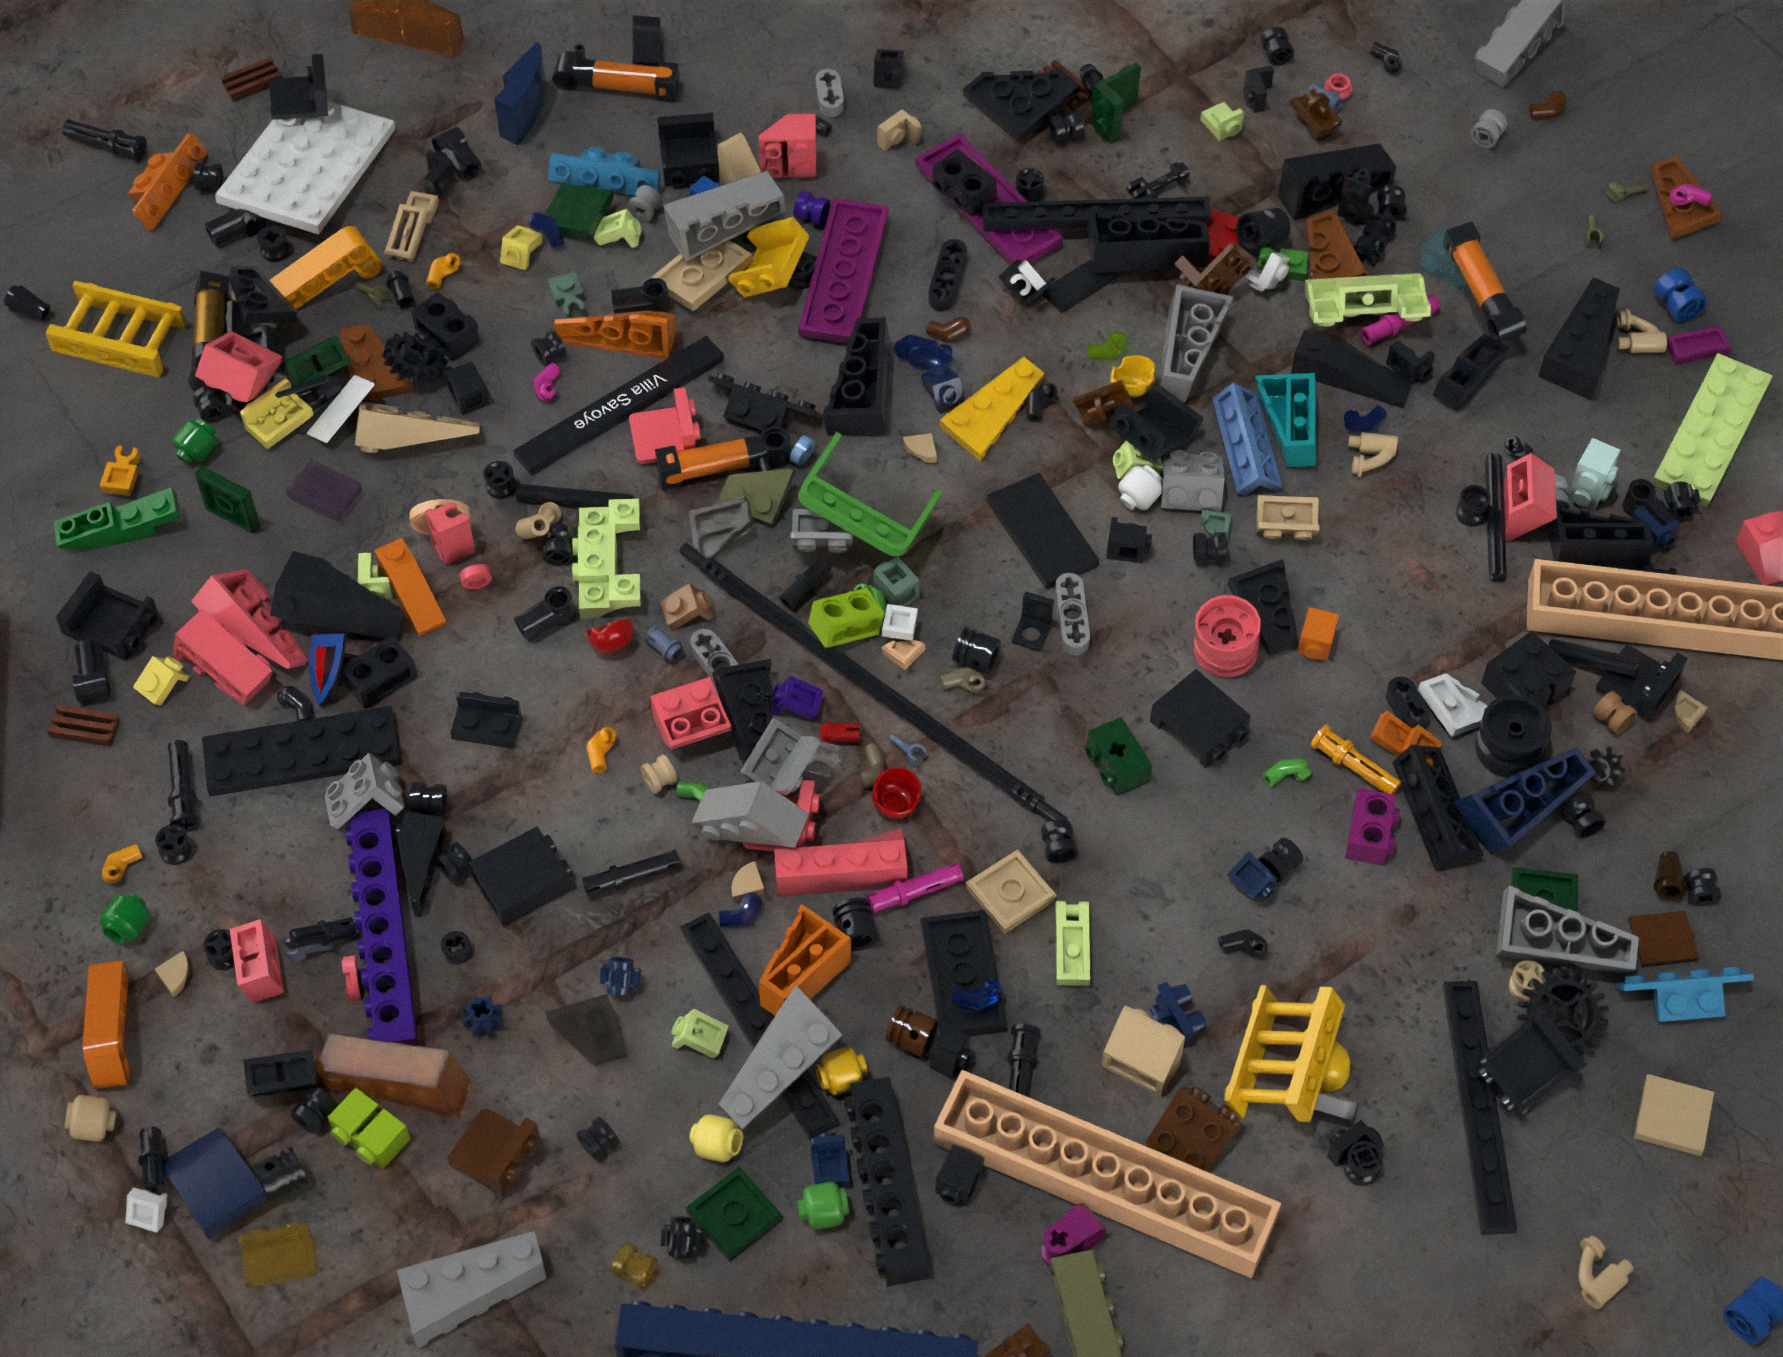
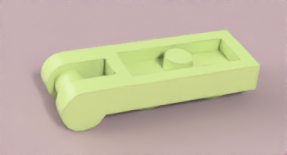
(1072, 944)

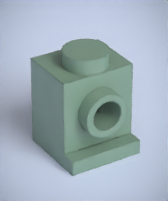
(897, 582)

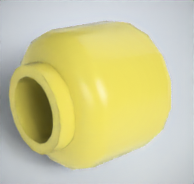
(716, 1138)

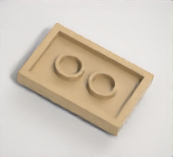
(704, 275)

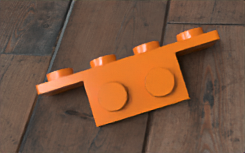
(164, 180)

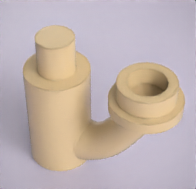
(1647, 341)
(1370, 443)
(538, 524)
(1603, 1287)

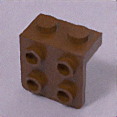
(1221, 273)
(1194, 1129)
(495, 1149)

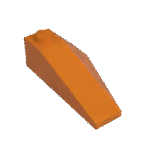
(630, 332)

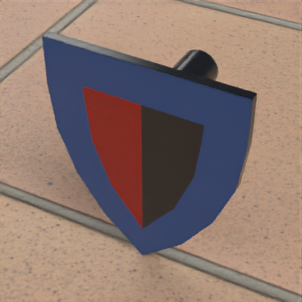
(325, 664)

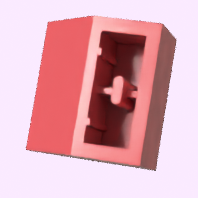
(789, 147)
(1528, 496)
(689, 713)

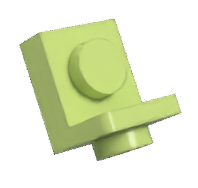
(1222, 120)
(617, 226)
(1130, 457)
(370, 576)
(699, 1033)

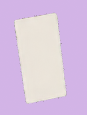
(340, 408)

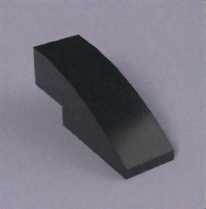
(1469, 371)

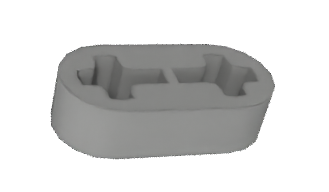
(825, 93)
(1335, 1105)

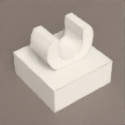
(1030, 276)
(900, 622)
(145, 1209)

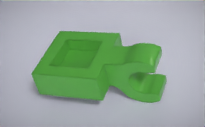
(1297, 262)

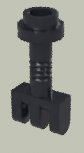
(1141, 189)

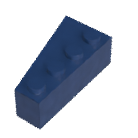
(1518, 803)

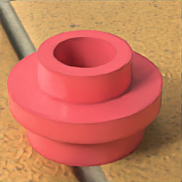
(1339, 83)

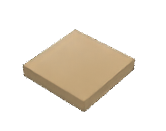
(1011, 891)
(1674, 1115)

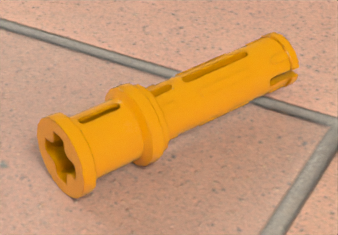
(1344, 753)

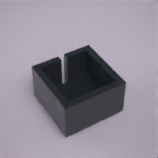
(1529, 671)

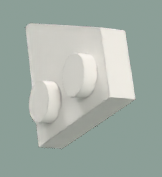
(1453, 703)

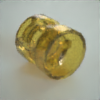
(634, 1265)

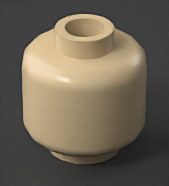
(89, 1118)

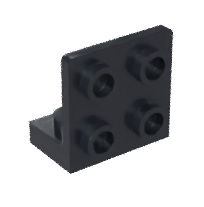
(300, 95)
(1650, 685)

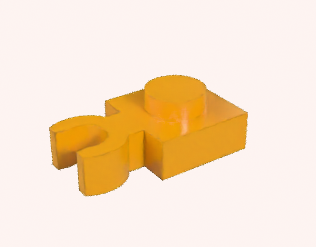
(121, 476)

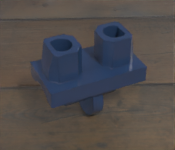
(1170, 1011)

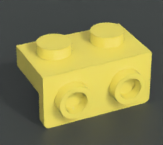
(274, 418)

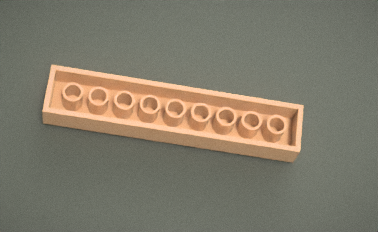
(1655, 609)
(1108, 1173)

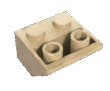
(1143, 1050)

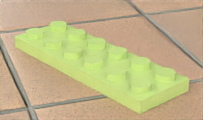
(1713, 427)

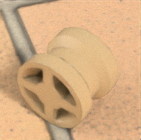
(658, 774)
(1524, 972)

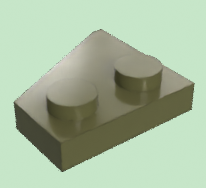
(763, 489)

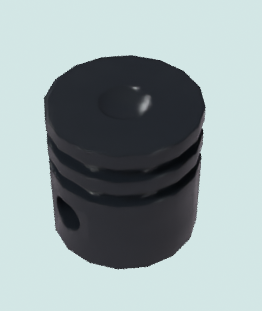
(976, 650)
(856, 919)
(280, 1174)

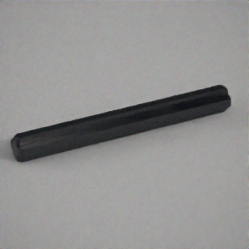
(1495, 517)

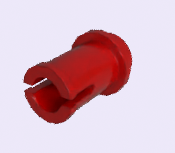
(839, 732)

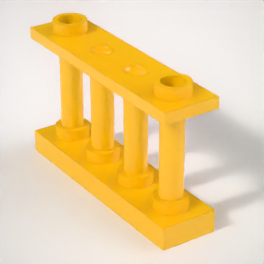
(116, 352)
(1306, 1070)

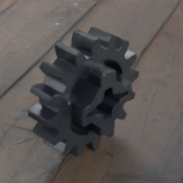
(414, 358)

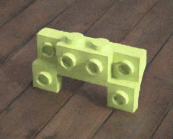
(1378, 295)
(596, 550)

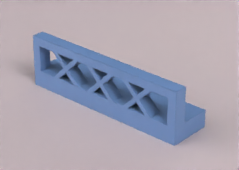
(1243, 440)

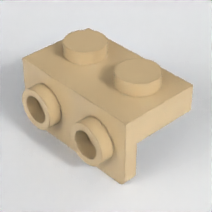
(1287, 516)

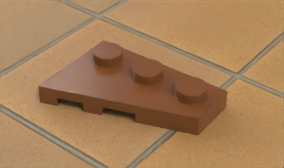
(1687, 217)
(1331, 249)
(366, 360)

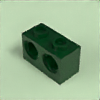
(315, 362)

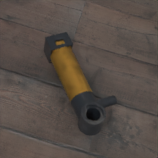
(210, 300)

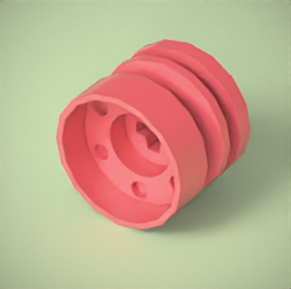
(1226, 636)

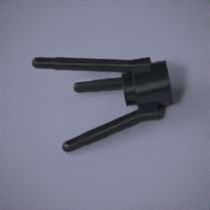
(323, 389)

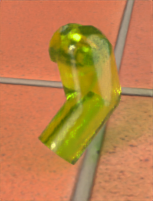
(1110, 348)

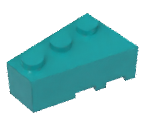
(1292, 415)

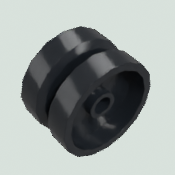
(1513, 735)

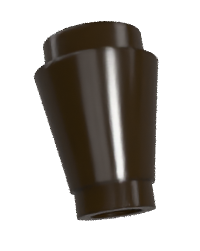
(1669, 877)

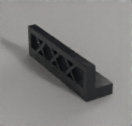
(1430, 806)

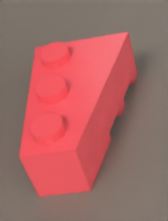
(222, 657)

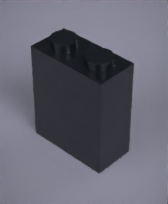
(521, 875)

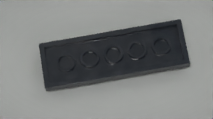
(297, 750)

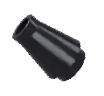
(24, 302)

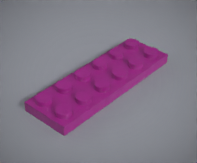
(1012, 245)
(843, 270)

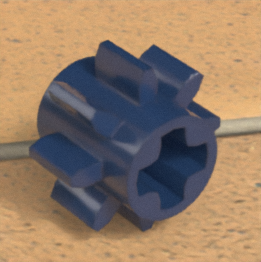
(620, 976)
(482, 1016)

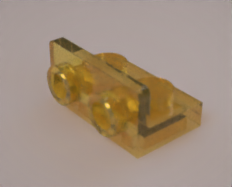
(277, 1254)

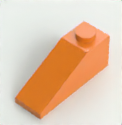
(409, 586)

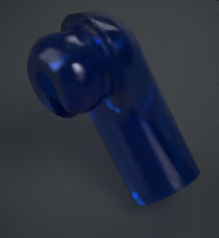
(547, 226)
(1366, 423)
(744, 913)

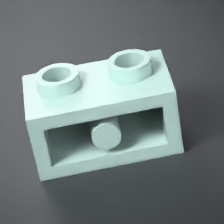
(1594, 475)

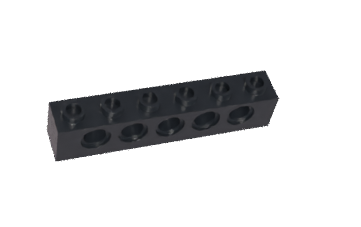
(911, 1261)

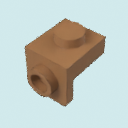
(685, 605)

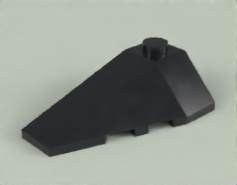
(1347, 368)
(324, 597)

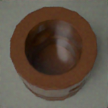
(912, 1030)

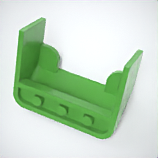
(855, 515)

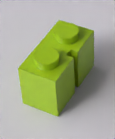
(372, 1134)

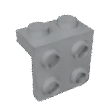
(1192, 481)
(814, 531)
(781, 758)
(364, 781)

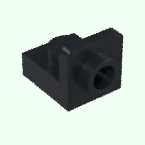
(888, 68)
(1407, 364)

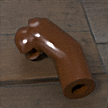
(1550, 108)
(950, 331)

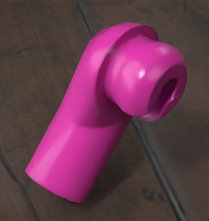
(1689, 193)
(543, 382)

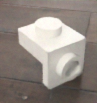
(1273, 272)

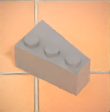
(749, 815)

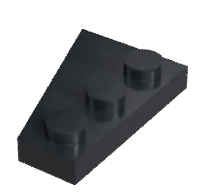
(258, 298)
(1269, 594)
(746, 701)

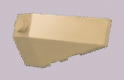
(387, 428)

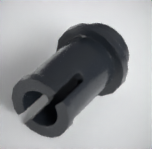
(398, 283)

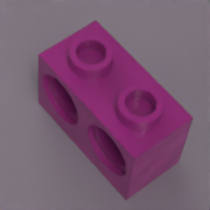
(1369, 826)

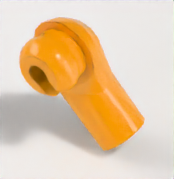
(440, 268)
(598, 747)

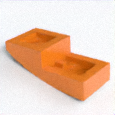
(1397, 736)

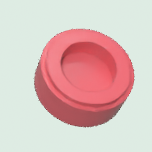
(475, 576)

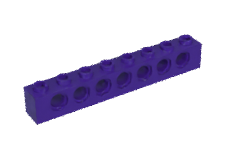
(376, 829)

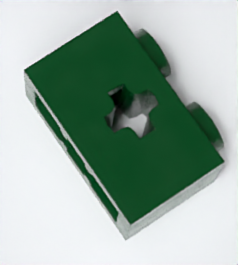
(1118, 756)

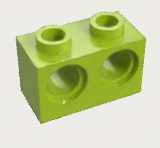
(846, 617)

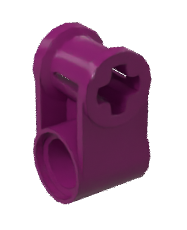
(1074, 1231)

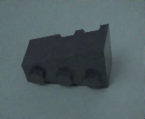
(1599, 540)

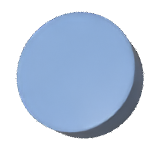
(802, 450)

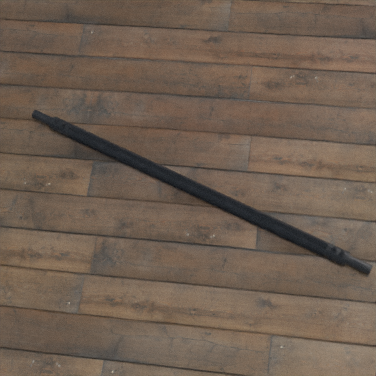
(1017, 789)

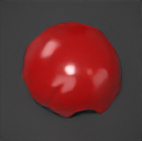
(611, 637)
(896, 792)

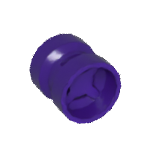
(811, 208)

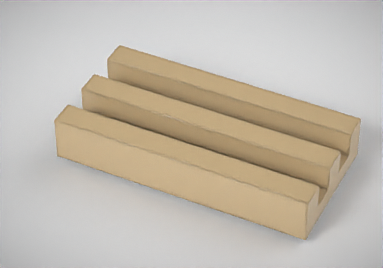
(416, 237)

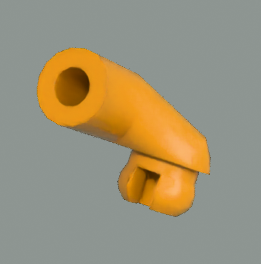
(118, 861)

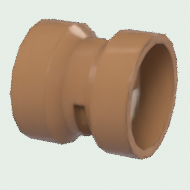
(1615, 712)

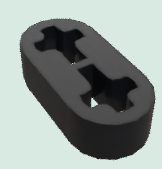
(1413, 701)

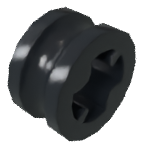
(460, 955)

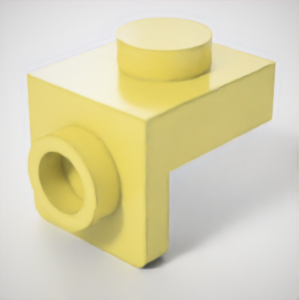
(159, 678)

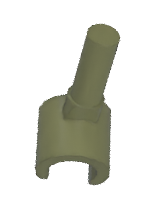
(1619, 192)
(1593, 232)
(376, 293)

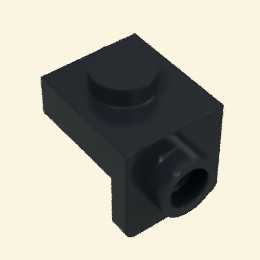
(1255, 87)
(440, 174)
(1343, 1140)

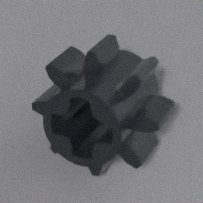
(1681, 499)
(1612, 762)
(682, 1237)

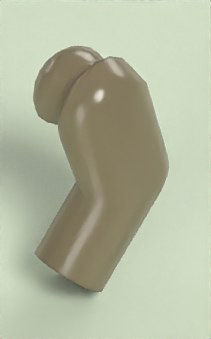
(964, 678)
(876, 765)

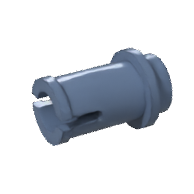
(1335, 100)
(669, 648)

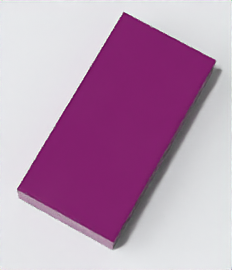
(1697, 345)

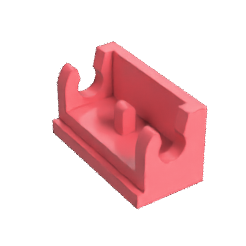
(450, 536)

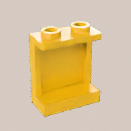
(775, 259)

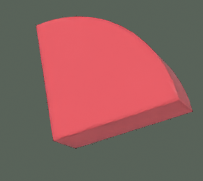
(352, 975)

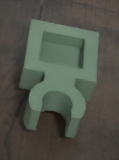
(567, 293)

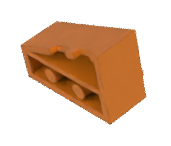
(807, 958)

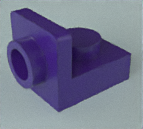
(797, 698)

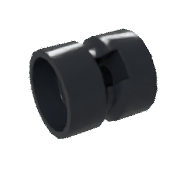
(1263, 228)

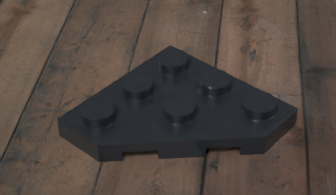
(1021, 99)

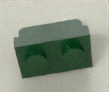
(1110, 100)

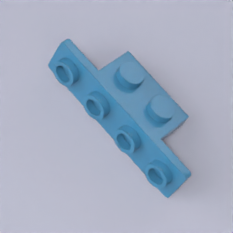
(602, 170)
(1687, 996)

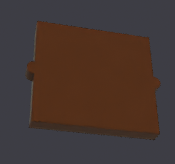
(1664, 938)

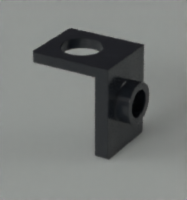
(1020, 284)
(1036, 614)

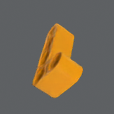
(326, 265)

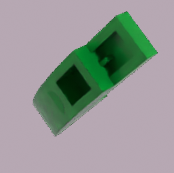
(113, 525)

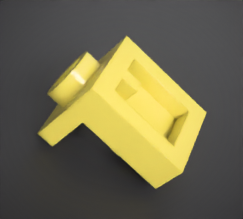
(518, 245)

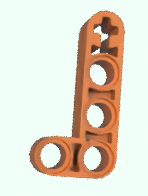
(105, 1025)

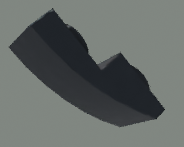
(646, 40)

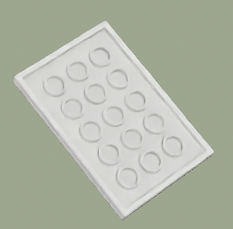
(306, 166)

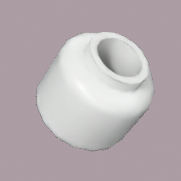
(1140, 488)

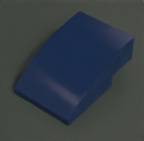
(522, 96)
(214, 1182)

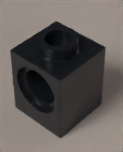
(467, 388)
(959, 1176)

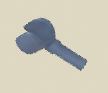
(909, 750)
(301, 952)

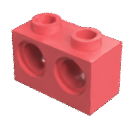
(256, 961)

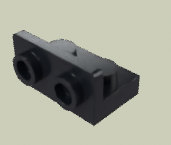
(486, 719)

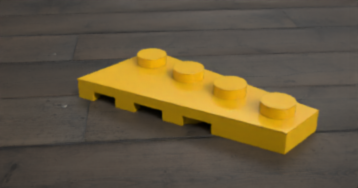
(986, 413)

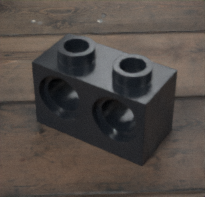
(964, 182)
(445, 325)
(381, 676)
(280, 1073)

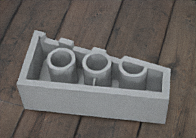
(1518, 38)
(722, 213)
(1190, 333)
(1558, 936)
(782, 1055)
(467, 1283)

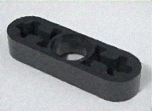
(950, 285)

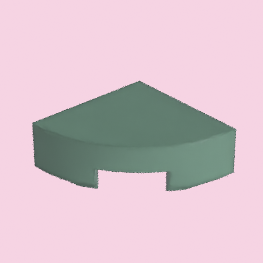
(1215, 522)

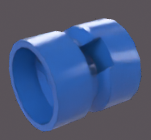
(1680, 295)
(1755, 1310)

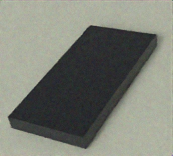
(1042, 529)
(961, 957)

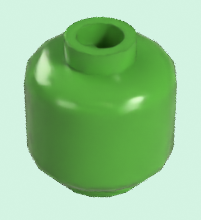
(823, 1205)

